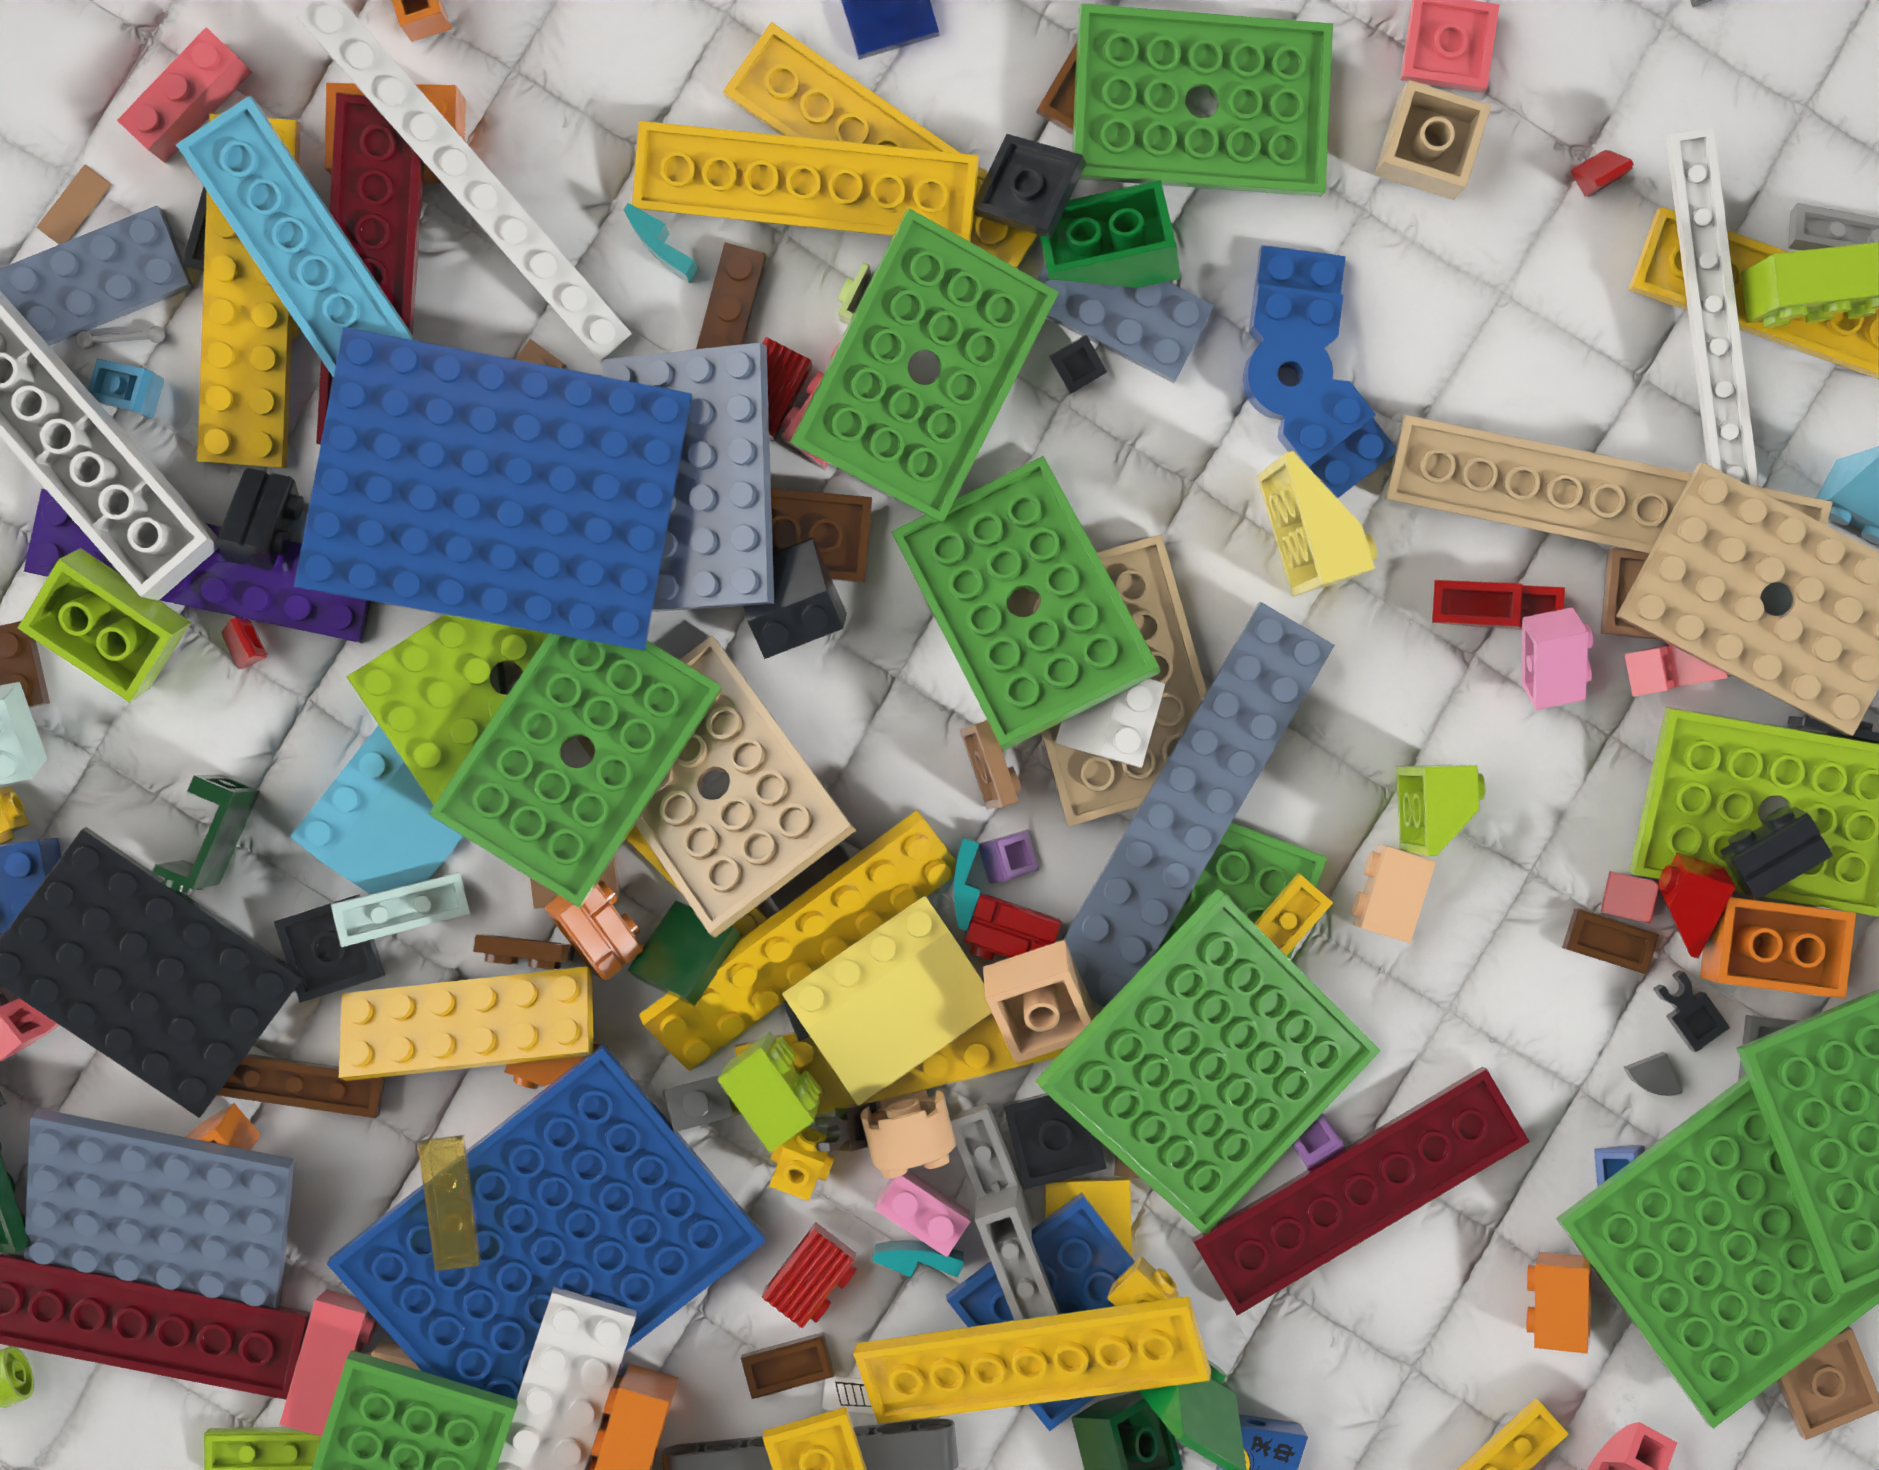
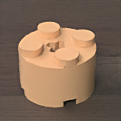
(909, 1133)

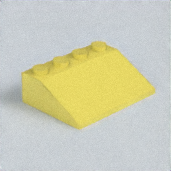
(1312, 528)
(890, 1000)

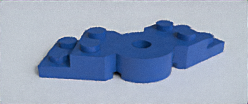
(1294, 321)

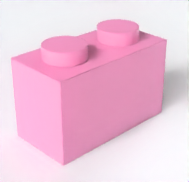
(1555, 658)
(923, 1211)

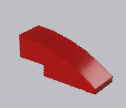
(1492, 603)

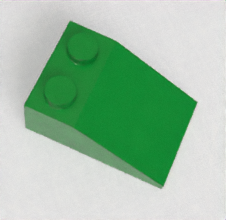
(1114, 239)
(1202, 1418)

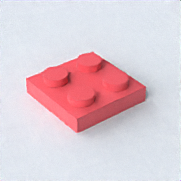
(1450, 43)

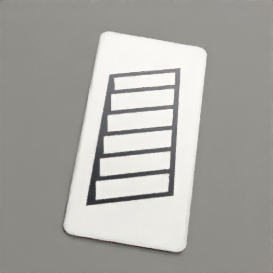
(846, 1392)

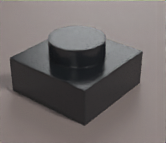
(1077, 364)

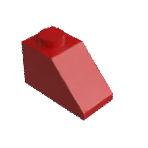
(1695, 898)

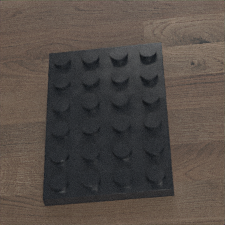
(142, 972)

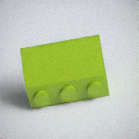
(1435, 804)

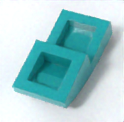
(653, 235)
(965, 894)
(905, 1255)

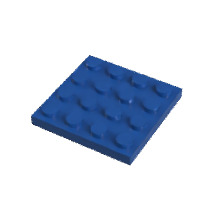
(1080, 1264)

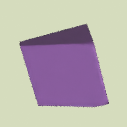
(1008, 857)
(1318, 1143)

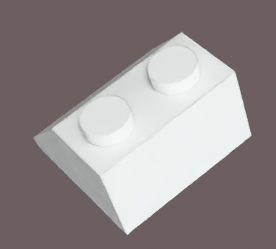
(1116, 727)

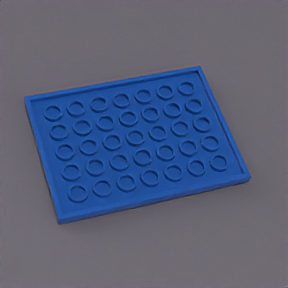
(493, 489)
(566, 1195)

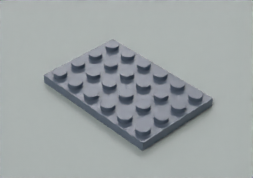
(721, 505)
(157, 1208)

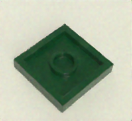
(683, 955)

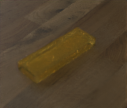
(449, 1202)

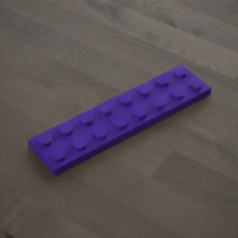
(215, 583)

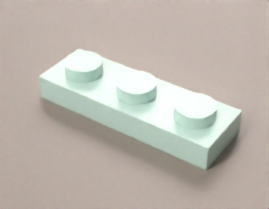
(400, 909)

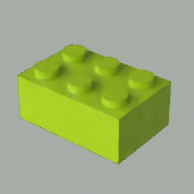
(1813, 285)
(103, 625)
(771, 1090)

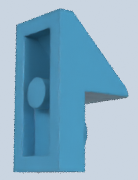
(126, 387)

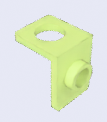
(851, 292)

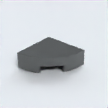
(1655, 1075)

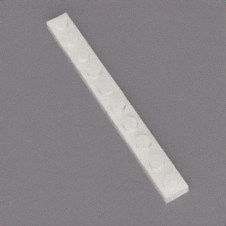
(463, 174)
(1711, 303)

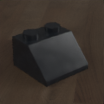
(803, 605)

